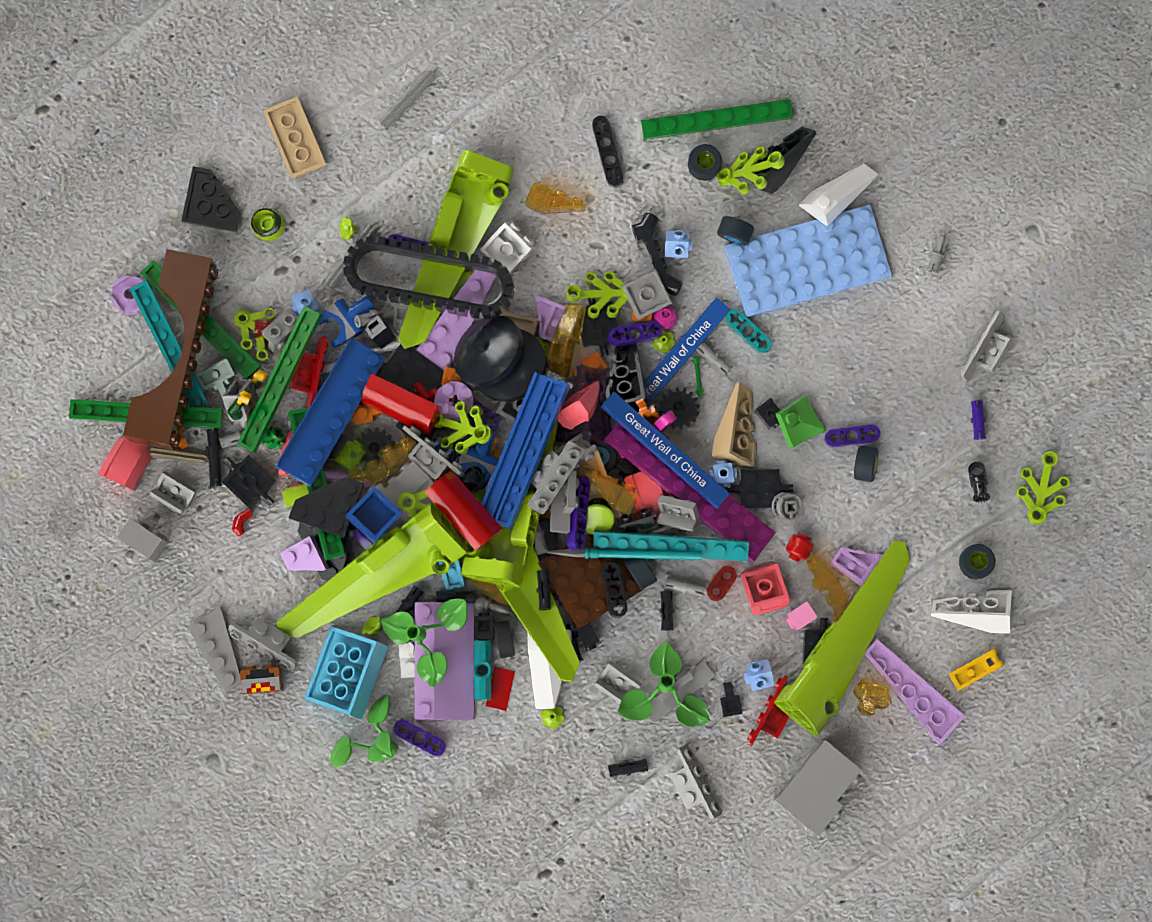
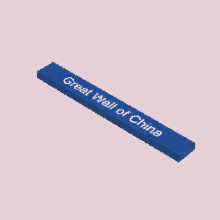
(685, 348)
(665, 450)

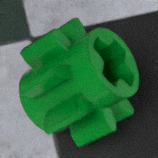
(273, 438)

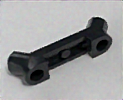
(643, 233)

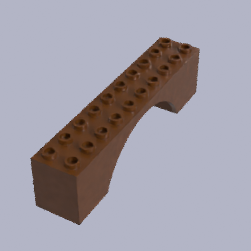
(157, 415)

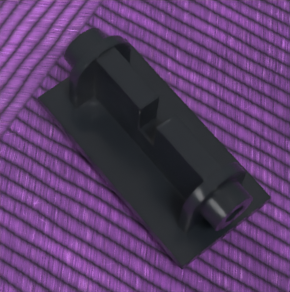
(474, 480)
(645, 517)

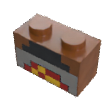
(261, 680)

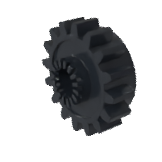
(686, 401)
(371, 439)

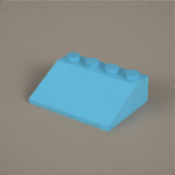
(346, 672)

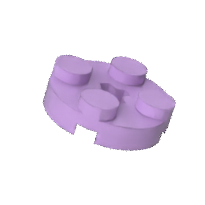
(119, 294)
(448, 391)

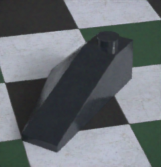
(792, 150)
(627, 376)

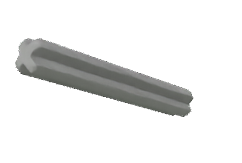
(407, 99)
(338, 272)

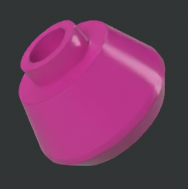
(665, 321)

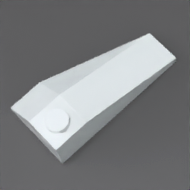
(833, 197)
(984, 612)
(544, 679)

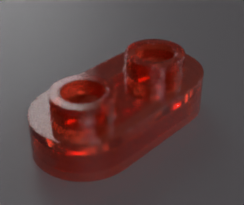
(721, 583)

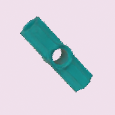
(482, 684)

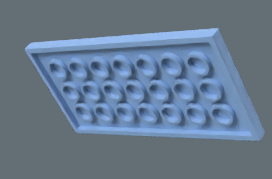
(808, 261)

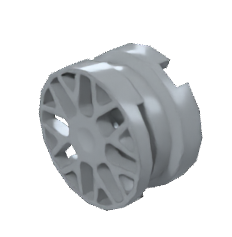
(788, 506)

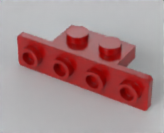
(308, 372)
(774, 718)

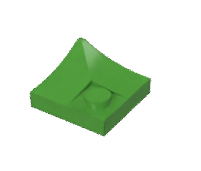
(799, 422)

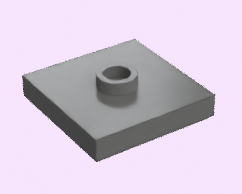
(646, 294)

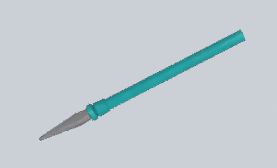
(596, 553)

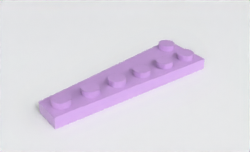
(448, 330)
(926, 704)

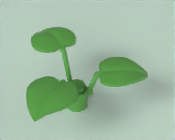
(402, 628)
(666, 664)
(382, 748)

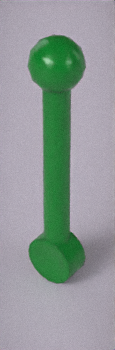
(699, 392)

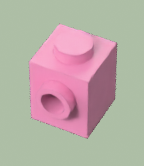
(801, 616)

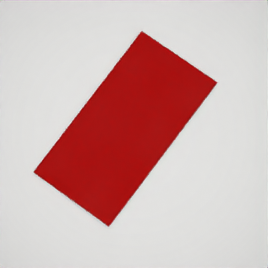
(500, 688)

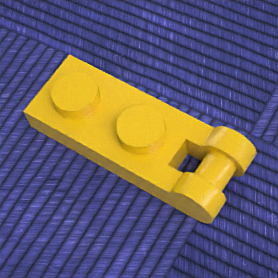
(975, 669)

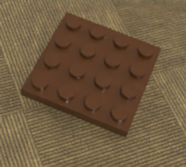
(580, 583)

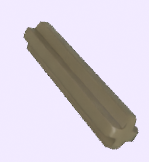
(182, 455)

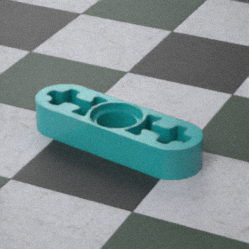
(734, 325)

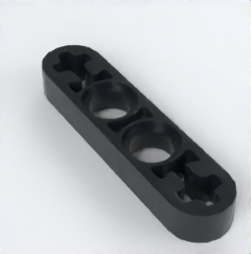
(607, 151)

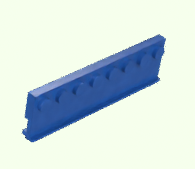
(329, 412)
(524, 448)

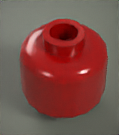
(799, 547)

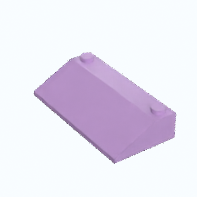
(455, 693)

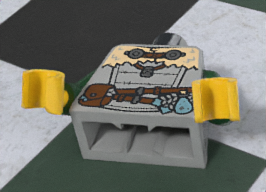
(240, 398)

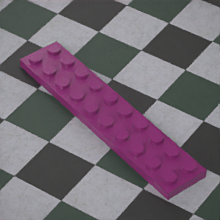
(729, 520)

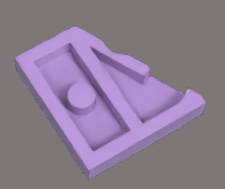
(548, 317)
(304, 556)
(855, 564)

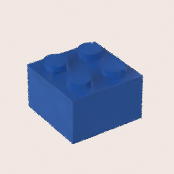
(374, 515)

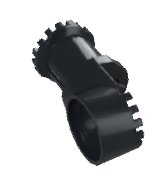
(980, 479)

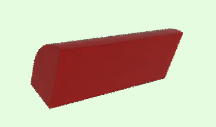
(400, 404)
(463, 510)

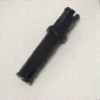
(214, 457)

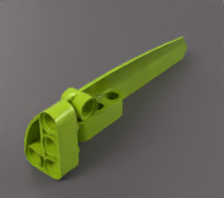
(459, 226)
(505, 556)
(386, 566)
(543, 626)
(842, 646)

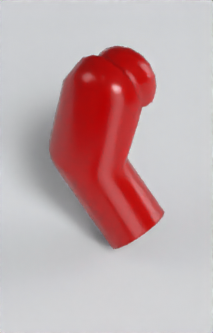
(424, 393)

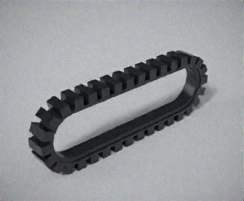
(417, 252)

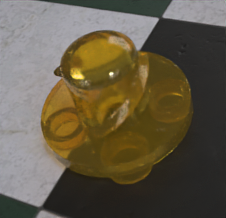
(871, 697)

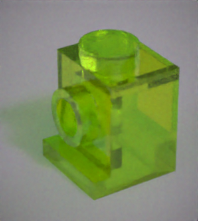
(344, 455)

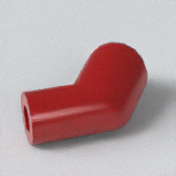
(238, 522)

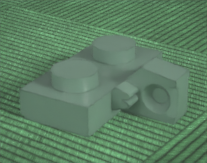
(217, 376)

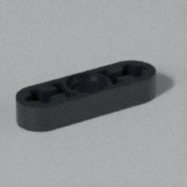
(621, 602)

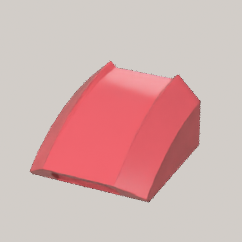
(579, 406)
(126, 463)
(647, 490)
(765, 588)

